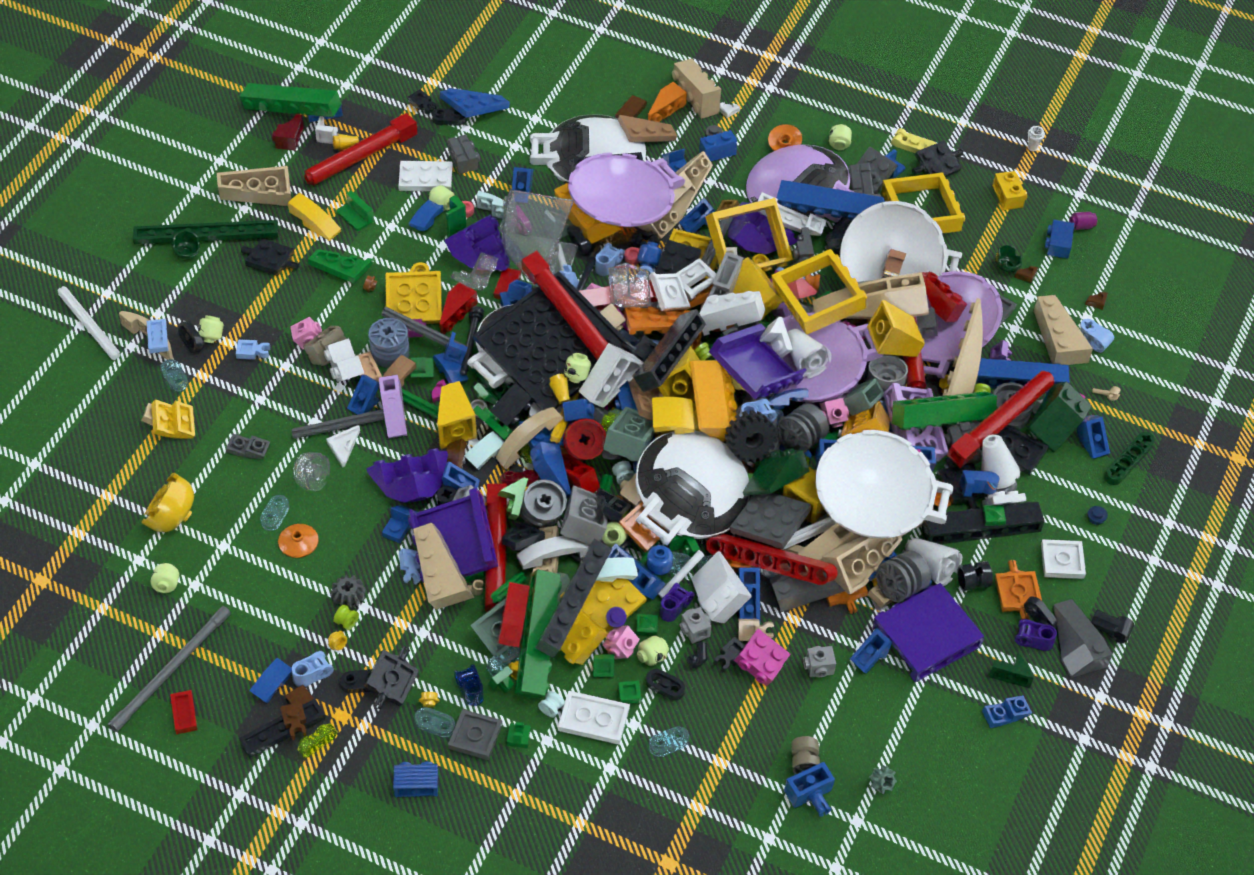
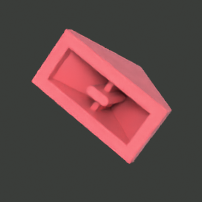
(801, 288)

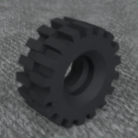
(742, 428)

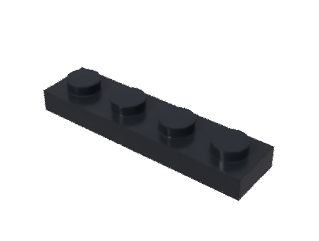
(275, 731)

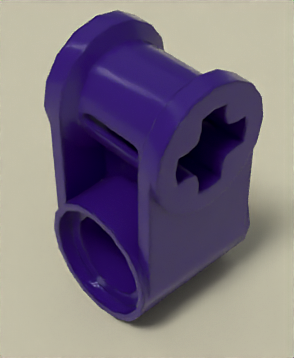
(677, 600)
(1035, 635)

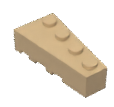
(700, 90)
(256, 185)
(1060, 333)
(440, 571)

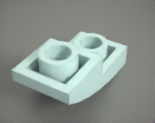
(490, 202)
(484, 450)
(618, 568)

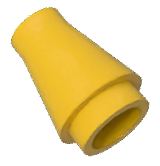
(344, 141)
(559, 385)

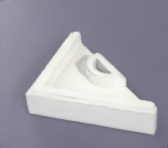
(343, 443)

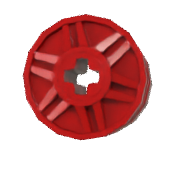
(594, 444)

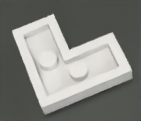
(1000, 498)

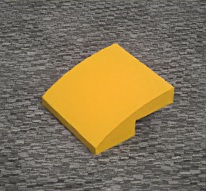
(673, 414)
(173, 420)

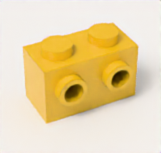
(1009, 190)

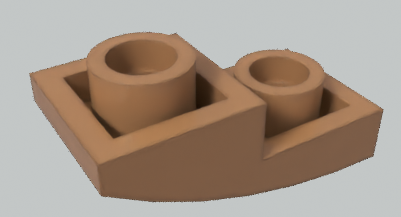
(402, 367)

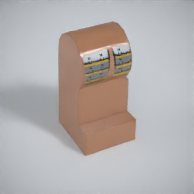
(893, 263)

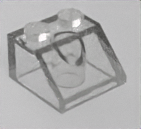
(629, 286)

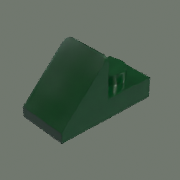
(1016, 674)

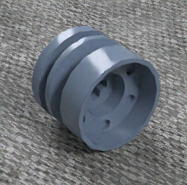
(388, 341)

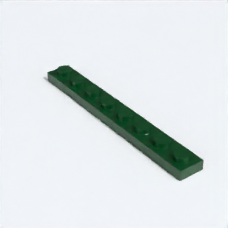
(207, 231)

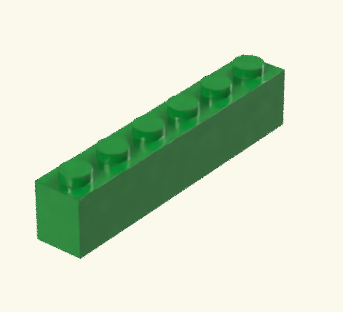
(290, 100)
(943, 410)
(533, 663)

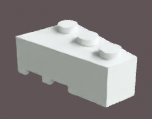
(731, 309)
(609, 374)

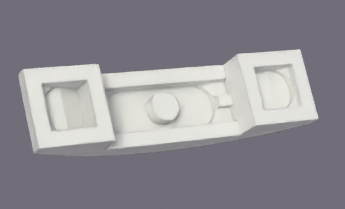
(795, 220)
(534, 554)

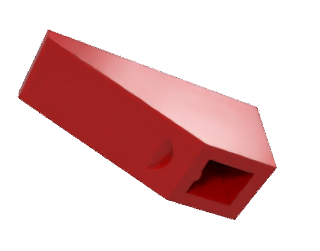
(943, 300)
(457, 305)

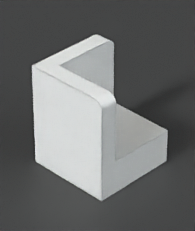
(324, 133)

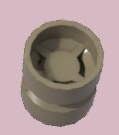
(804, 753)

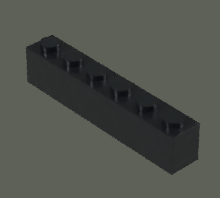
(669, 351)
(970, 524)
(573, 598)

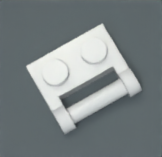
(692, 274)

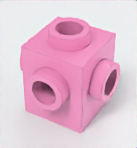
(305, 331)
(835, 412)
(621, 642)

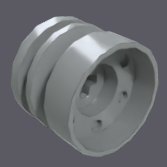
(887, 370)

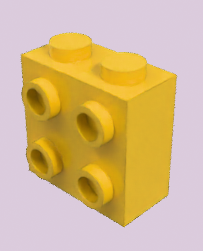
(582, 638)

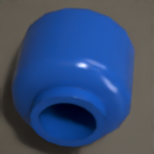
(649, 254)
(659, 560)

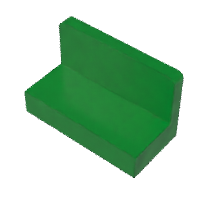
(356, 212)
(456, 216)

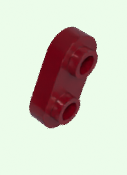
(511, 477)

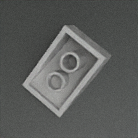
(583, 517)

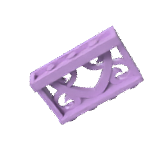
(931, 435)

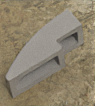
(727, 275)

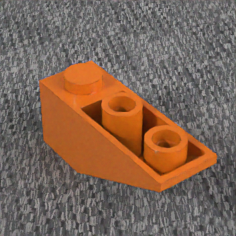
(667, 102)

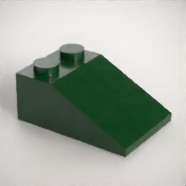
(1059, 415)
(777, 471)

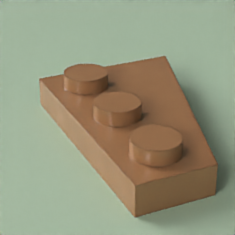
(645, 130)
(644, 399)

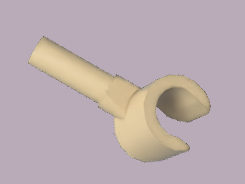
(1112, 394)
(473, 588)

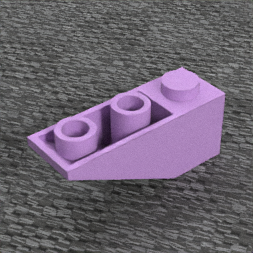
(393, 406)

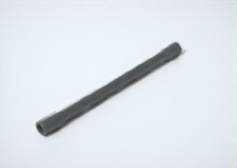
(125, 714)

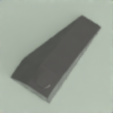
(796, 592)
(1080, 642)

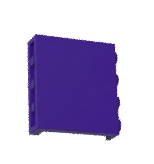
(754, 362)
(465, 531)
(929, 631)

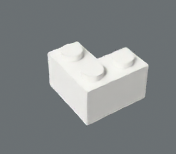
(343, 360)

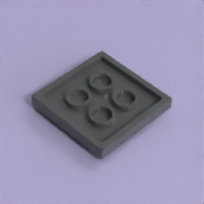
(770, 519)

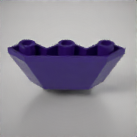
(754, 234)
(477, 238)
(410, 477)

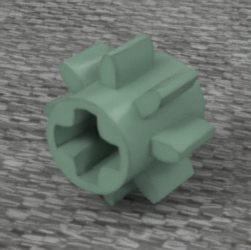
(883, 779)

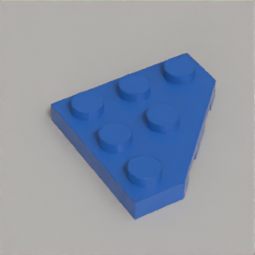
(473, 103)

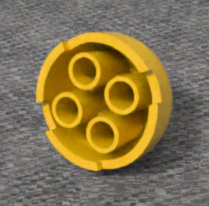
(170, 505)

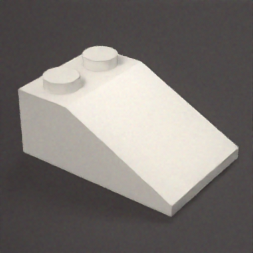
(719, 589)

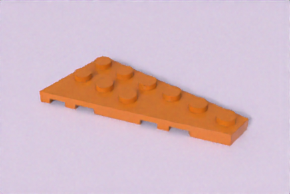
(652, 319)

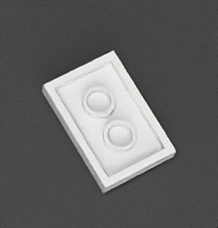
(424, 175)
(594, 717)

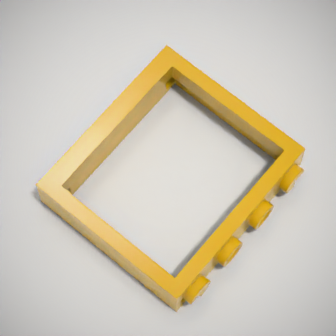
(926, 182)
(775, 223)
(829, 315)

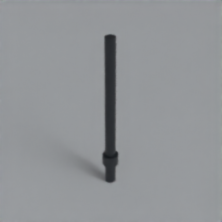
(590, 264)

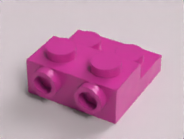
(762, 657)

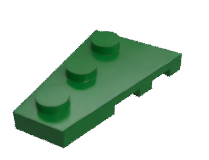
(343, 267)

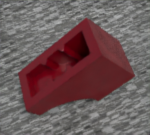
(289, 134)

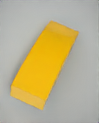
(313, 217)

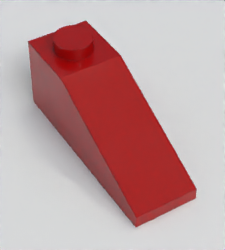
(580, 474)
(513, 615)

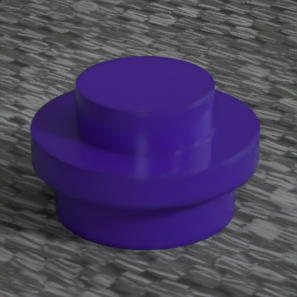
(616, 617)

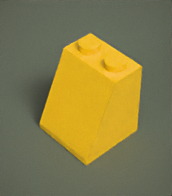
(755, 279)
(895, 331)
(680, 381)
(455, 415)
(805, 490)

